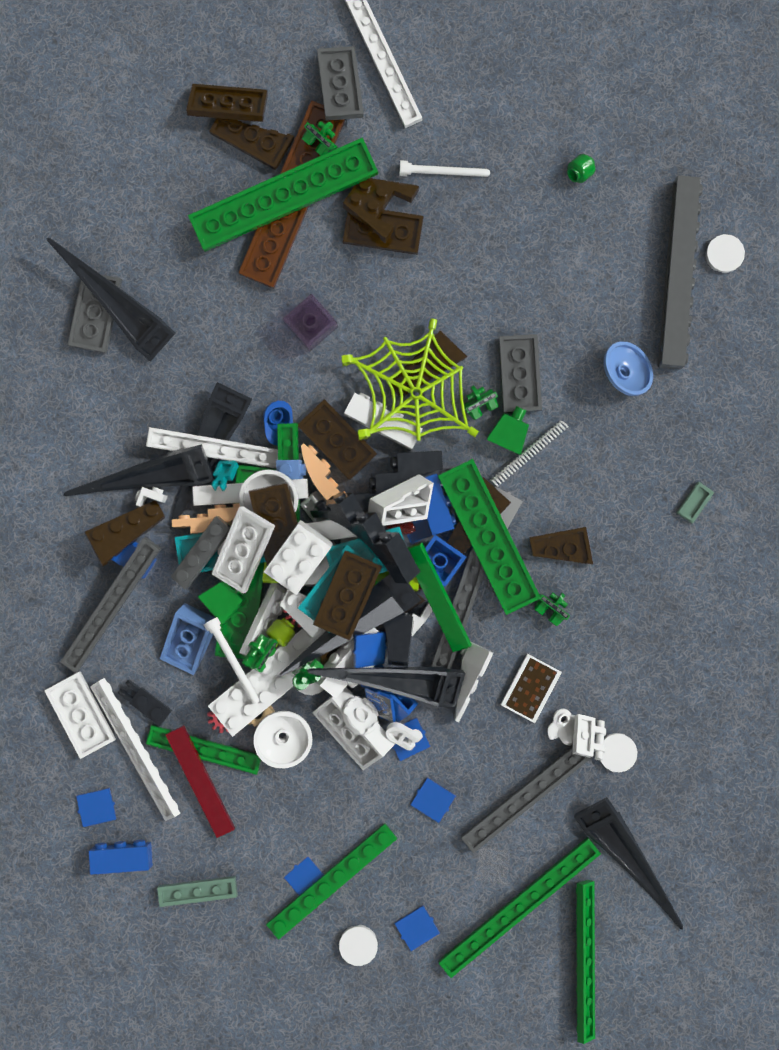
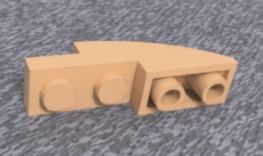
(318, 471)
(200, 524)

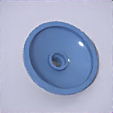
(628, 368)

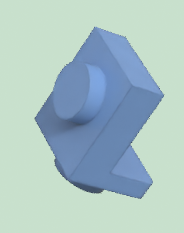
(292, 468)

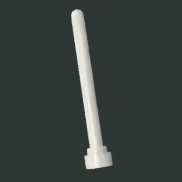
(407, 168)
(214, 627)

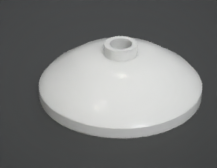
(263, 479)
(282, 751)

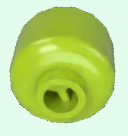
(281, 631)

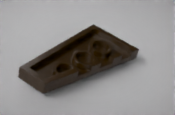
(115, 535)
(459, 538)

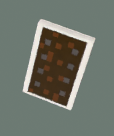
(531, 688)

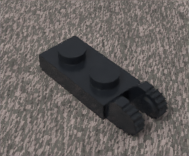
(146, 703)

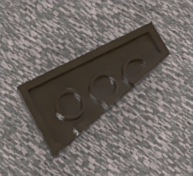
(259, 143)
(449, 350)

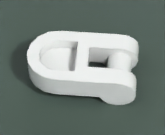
(397, 732)

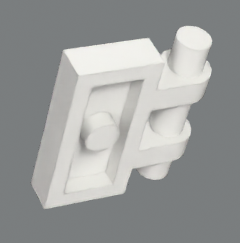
(584, 737)

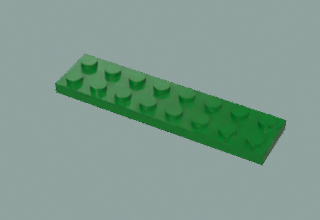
(489, 537)

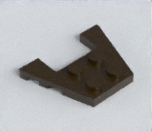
(370, 199)

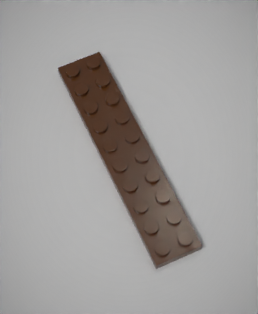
(274, 240)

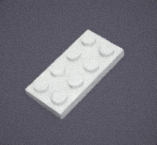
(243, 549)
(80, 715)

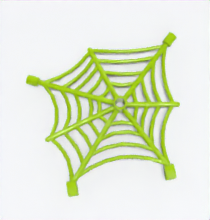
(365, 433)

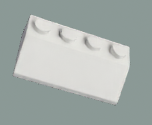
(362, 748)

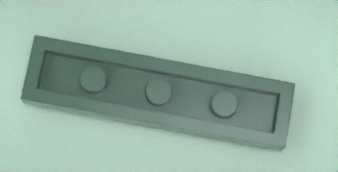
(197, 891)

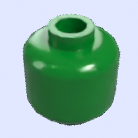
(581, 168)

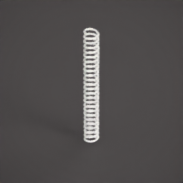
(505, 471)

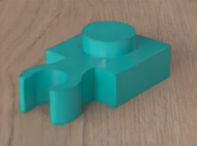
(224, 472)

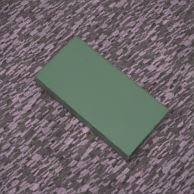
(695, 502)

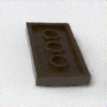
(227, 102)
(403, 239)
(337, 439)
(276, 506)
(347, 595)

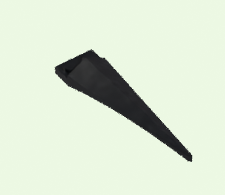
(137, 322)
(221, 419)
(175, 468)
(384, 603)
(427, 684)
(612, 834)

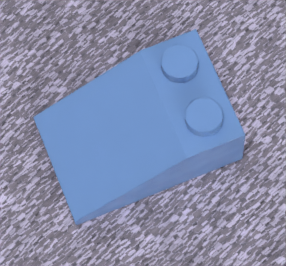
(187, 639)

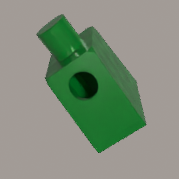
(510, 431)
(222, 601)

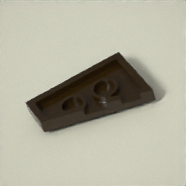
(563, 545)

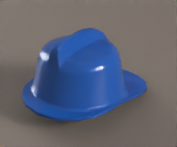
(276, 413)

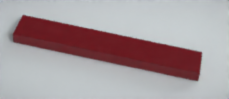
(200, 781)

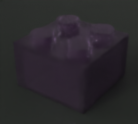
(310, 322)

